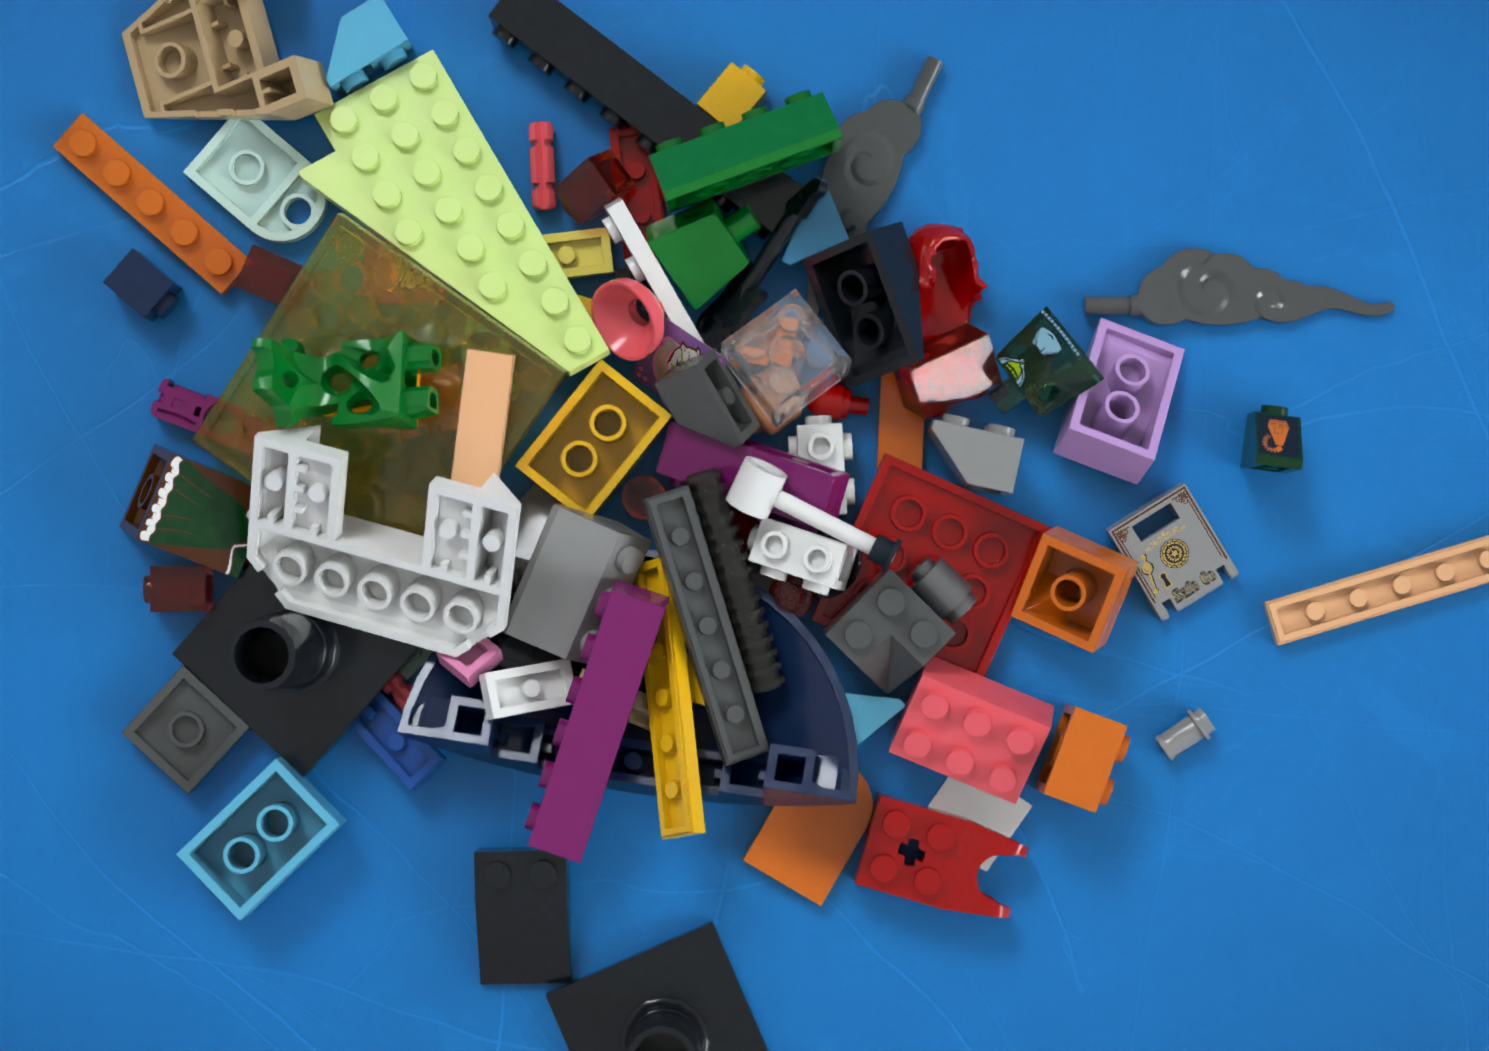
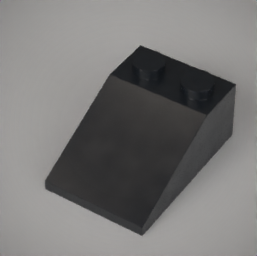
(871, 300)
(522, 916)

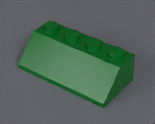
(746, 150)

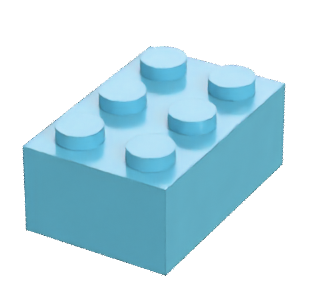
(261, 837)

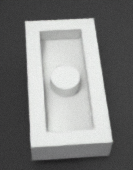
(526, 688)

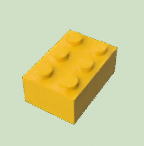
(594, 440)

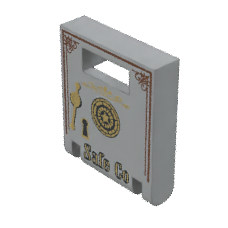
(1176, 560)

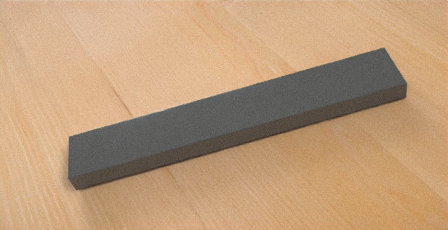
(705, 625)

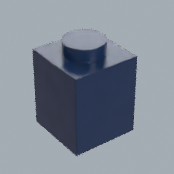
(144, 286)

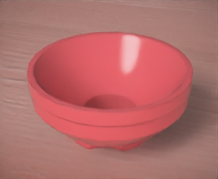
(620, 323)

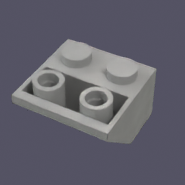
(976, 457)

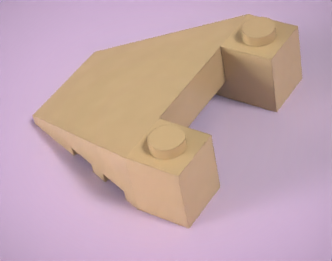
(218, 64)

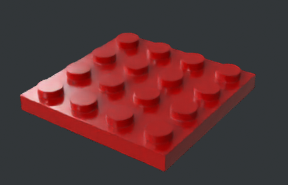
(973, 534)

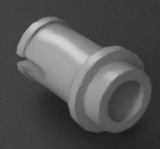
(1185, 733)

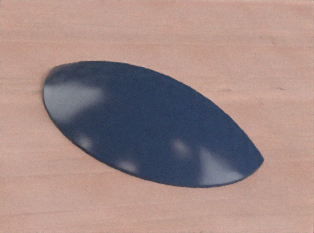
(803, 721)

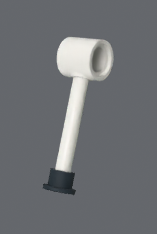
(759, 489)

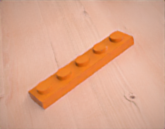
(152, 203)

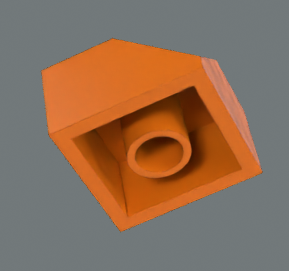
(1074, 588)
(1082, 758)

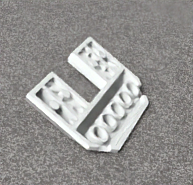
(375, 578)

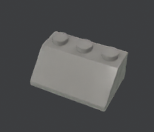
(565, 578)

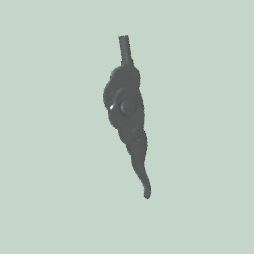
(873, 154)
(1224, 292)

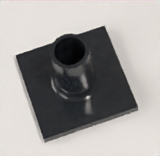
(287, 671)
(660, 1000)

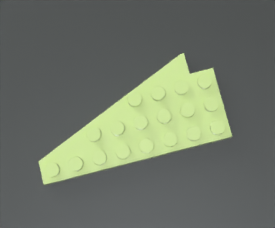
(435, 192)

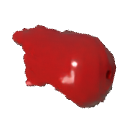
(946, 277)

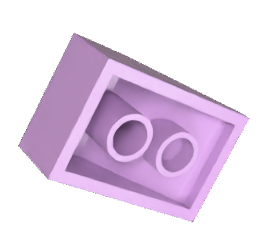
(1123, 416)

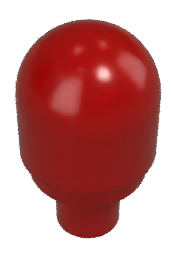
(838, 403)

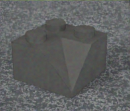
(888, 631)

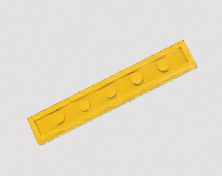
(671, 719)

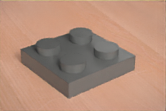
(186, 730)

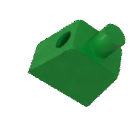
(703, 247)

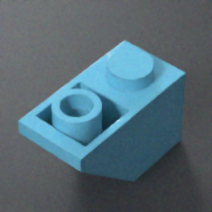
(363, 44)

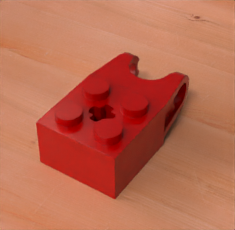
(949, 858)

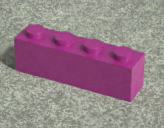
(691, 452)

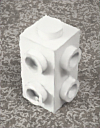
(825, 444)
(804, 554)

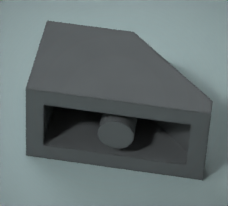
(707, 399)

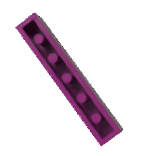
(597, 720)

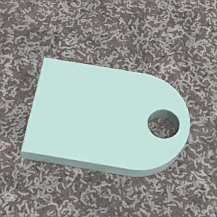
(257, 180)

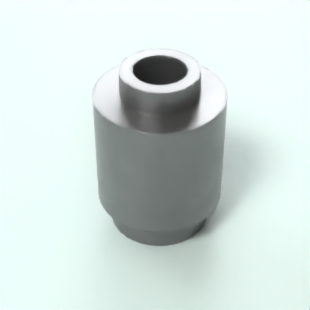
(942, 588)

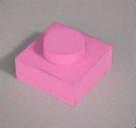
(476, 661)

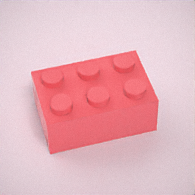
(972, 729)

